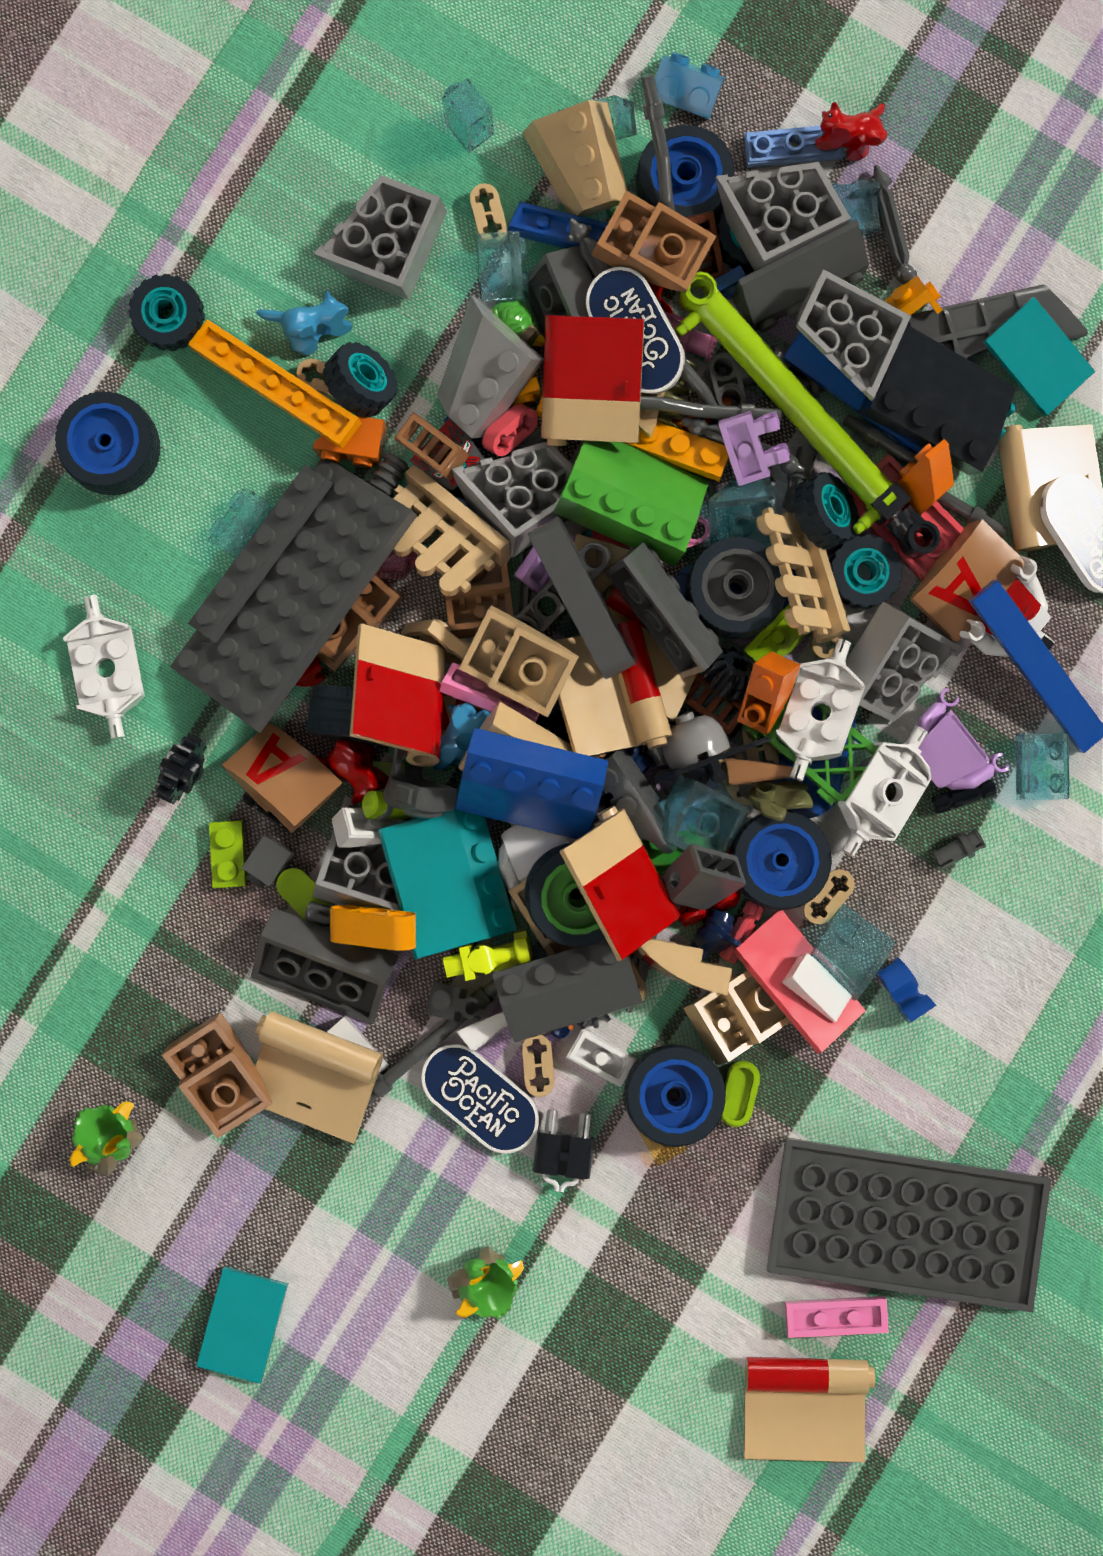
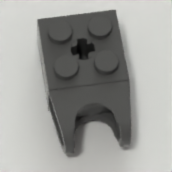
(636, 796)

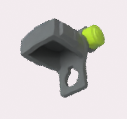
(408, 795)

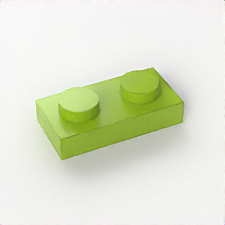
(776, 638)
(227, 854)

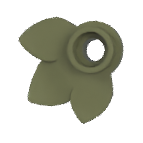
(777, 798)

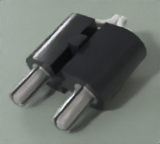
(564, 1153)

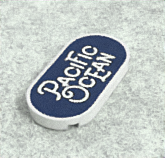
(626, 294)
(1075, 520)
(480, 1098)

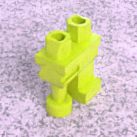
(489, 958)

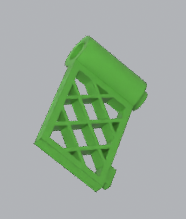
(826, 792)

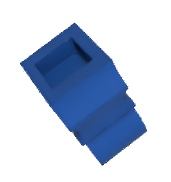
(904, 990)

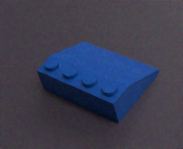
(531, 784)

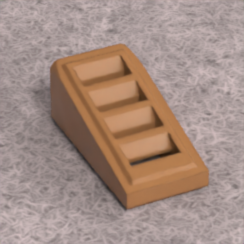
(448, 457)
(748, 772)

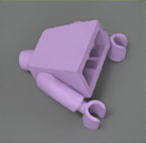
(952, 751)

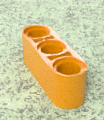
(373, 927)

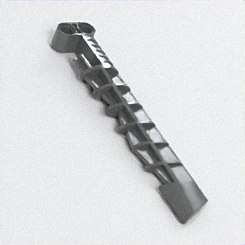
(957, 327)

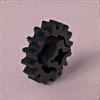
(181, 768)

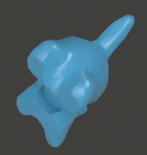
(307, 324)
(459, 733)

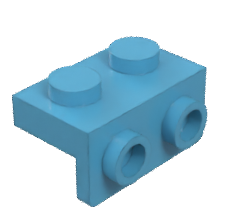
(688, 85)

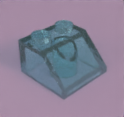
(701, 816)

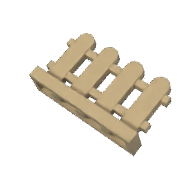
(464, 527)
(812, 582)

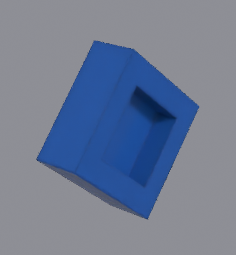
(727, 282)

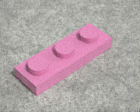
(474, 691)
(836, 1317)

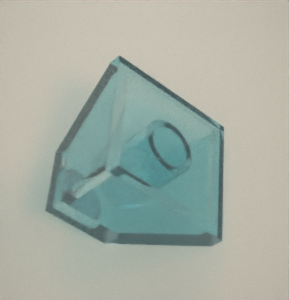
(736, 509)

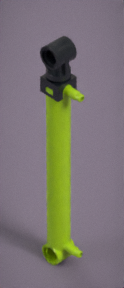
(880, 496)

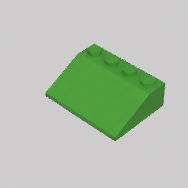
(633, 498)

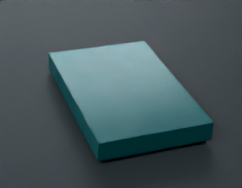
(1038, 356)
(242, 1324)

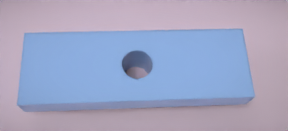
(773, 147)

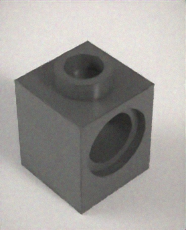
(267, 862)

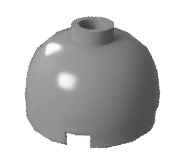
(694, 739)

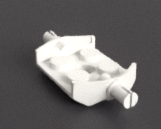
(88, 647)
(821, 683)
(867, 807)

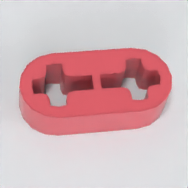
(510, 429)

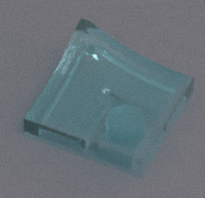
(852, 950)

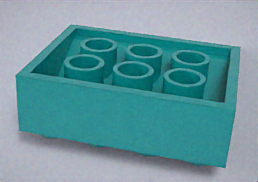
(449, 879)

